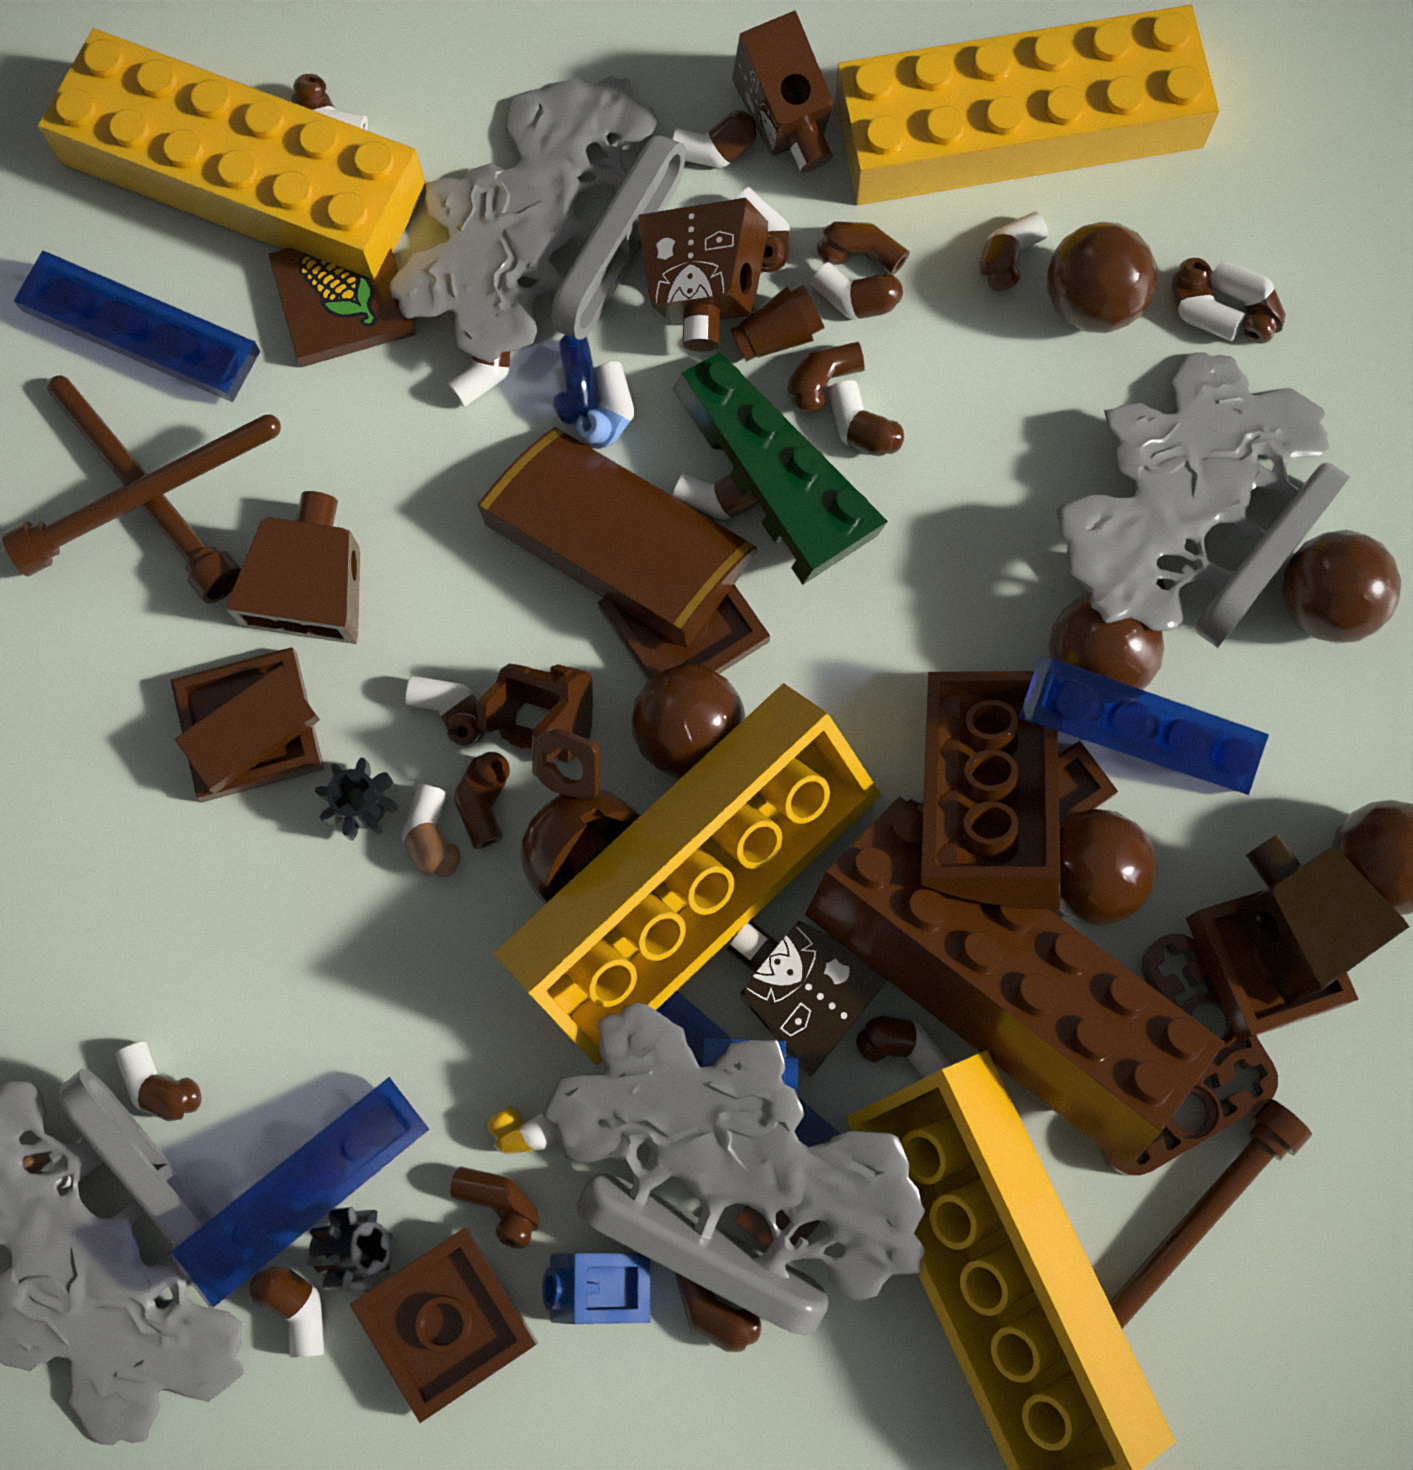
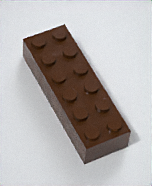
(1018, 985)

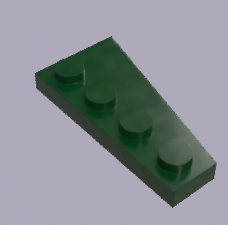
(792, 481)

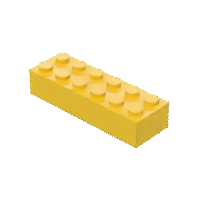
(1025, 104)
(233, 154)
(691, 868)
(1016, 1281)

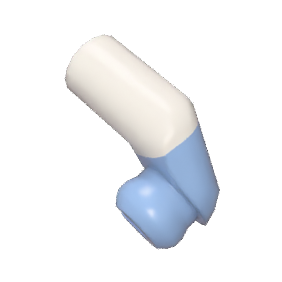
(612, 413)

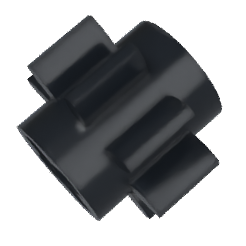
(340, 803)
(350, 1249)

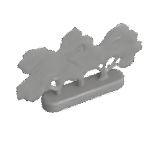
(514, 218)
(1188, 477)
(732, 1143)
(80, 1277)

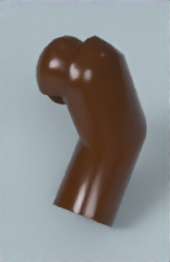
(861, 238)
(817, 370)
(477, 795)
(504, 1197)
(715, 1321)

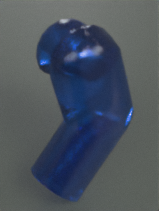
(579, 380)

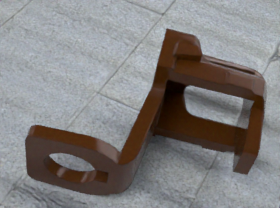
(559, 734)

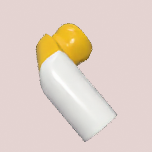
(516, 1136)

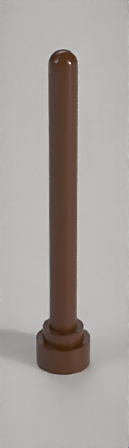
(35, 545)
(210, 571)
(1273, 1136)

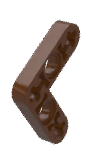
(1221, 1070)

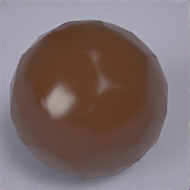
(1102, 277)
(1341, 586)
(1116, 649)
(684, 716)
(1381, 848)
(1104, 867)

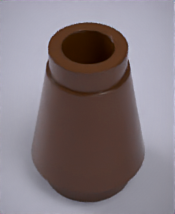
(778, 324)

